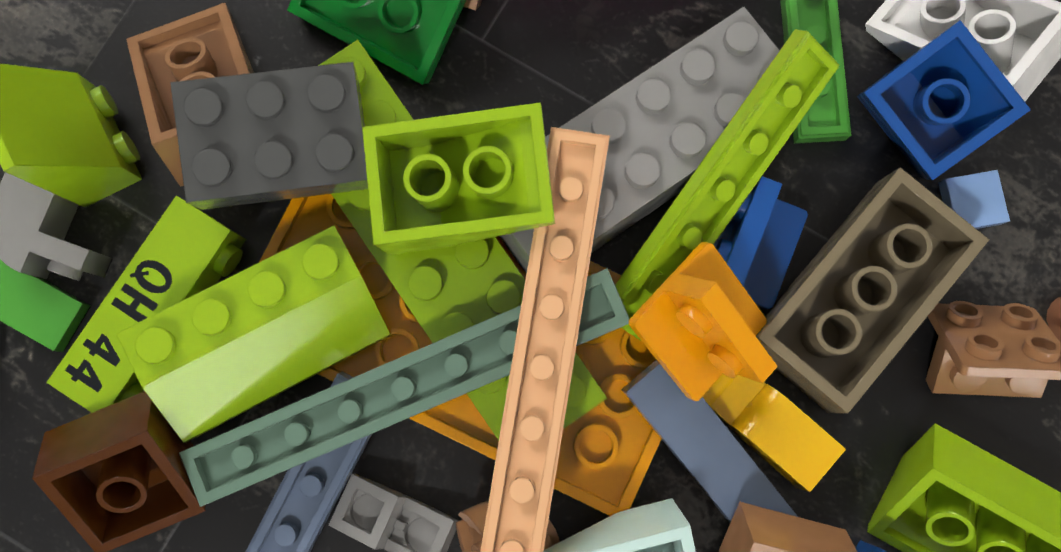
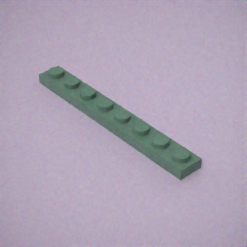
(378, 398)

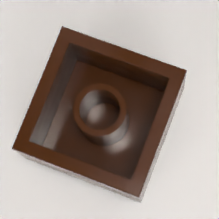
(117, 473)

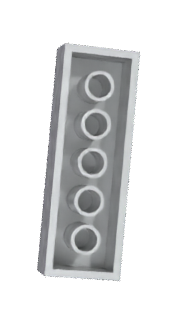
(666, 123)

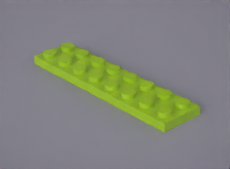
(452, 284)

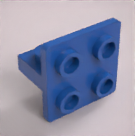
(762, 241)

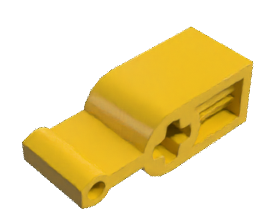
(775, 429)

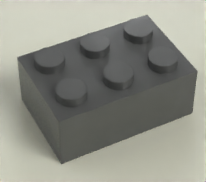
(270, 135)

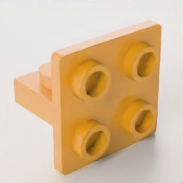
(703, 325)

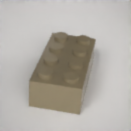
(868, 291)

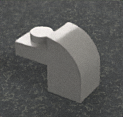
(34, 233)

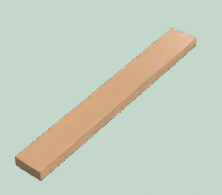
(545, 347)

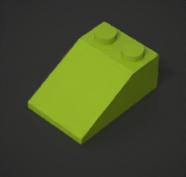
(63, 135)
(457, 178)

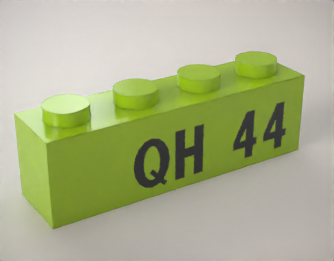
(175, 262)

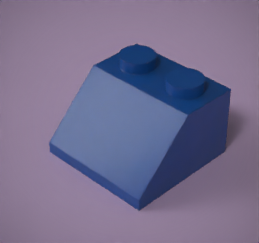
(943, 102)

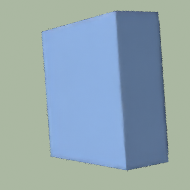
(976, 198)

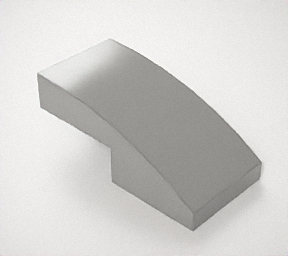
(391, 519)

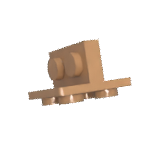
(992, 351)

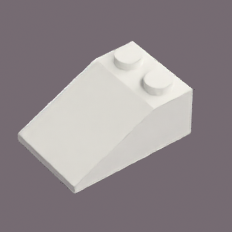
(1015, 34)

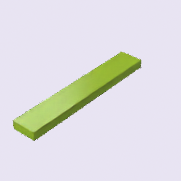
(731, 166)

